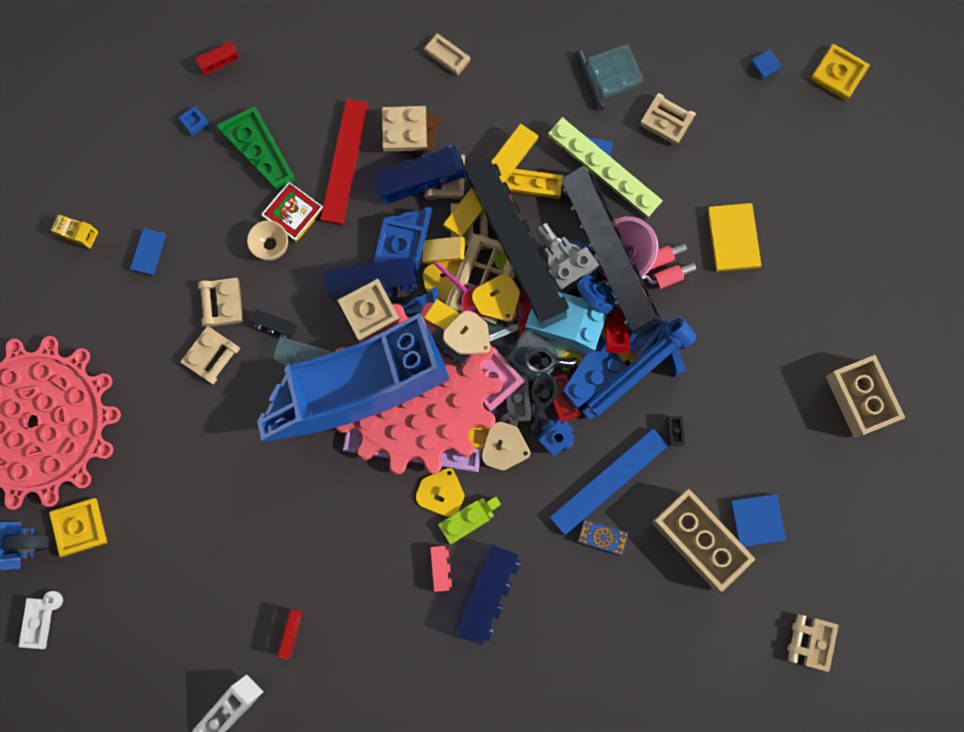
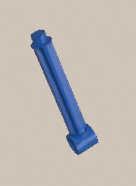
(677, 335)

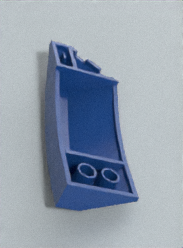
(354, 382)

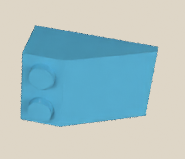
(577, 331)

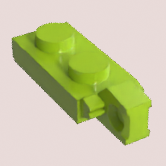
(468, 519)

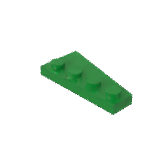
(256, 144)

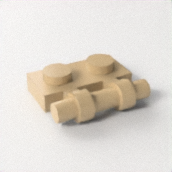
(820, 643)

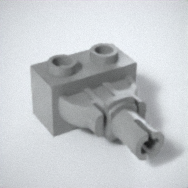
(566, 260)

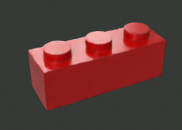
(217, 58)

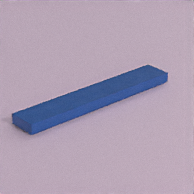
(608, 482)

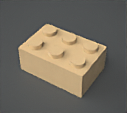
(865, 396)

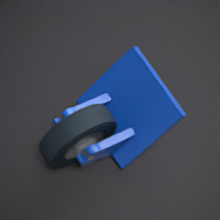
(18, 544)

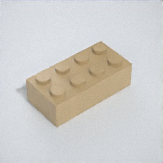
(703, 541)

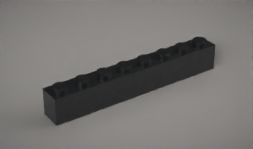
(516, 243)
(611, 251)

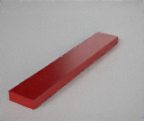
(344, 162)

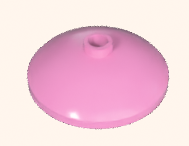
(640, 239)

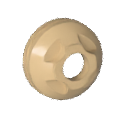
(263, 231)

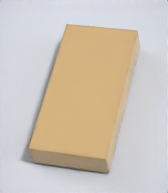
(447, 54)

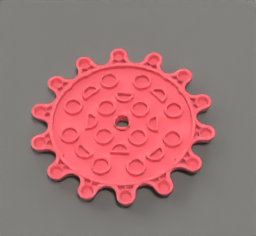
(67, 416)
(433, 419)

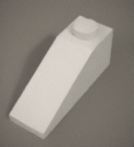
(230, 706)

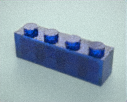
(419, 174)
(391, 273)
(487, 595)

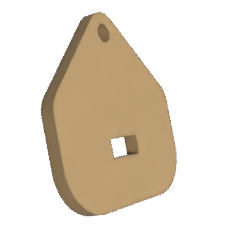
(473, 339)
(511, 448)

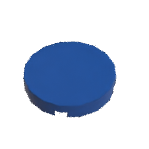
(596, 294)

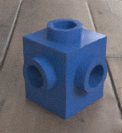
(556, 444)

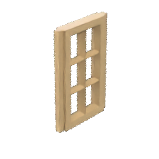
(467, 266)

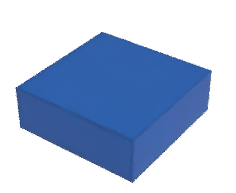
(766, 64)
(193, 120)

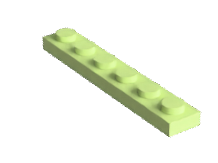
(604, 168)

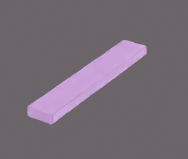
(449, 457)

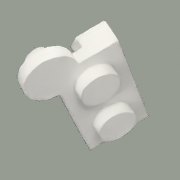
(37, 620)

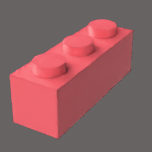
(440, 568)

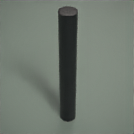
(589, 80)

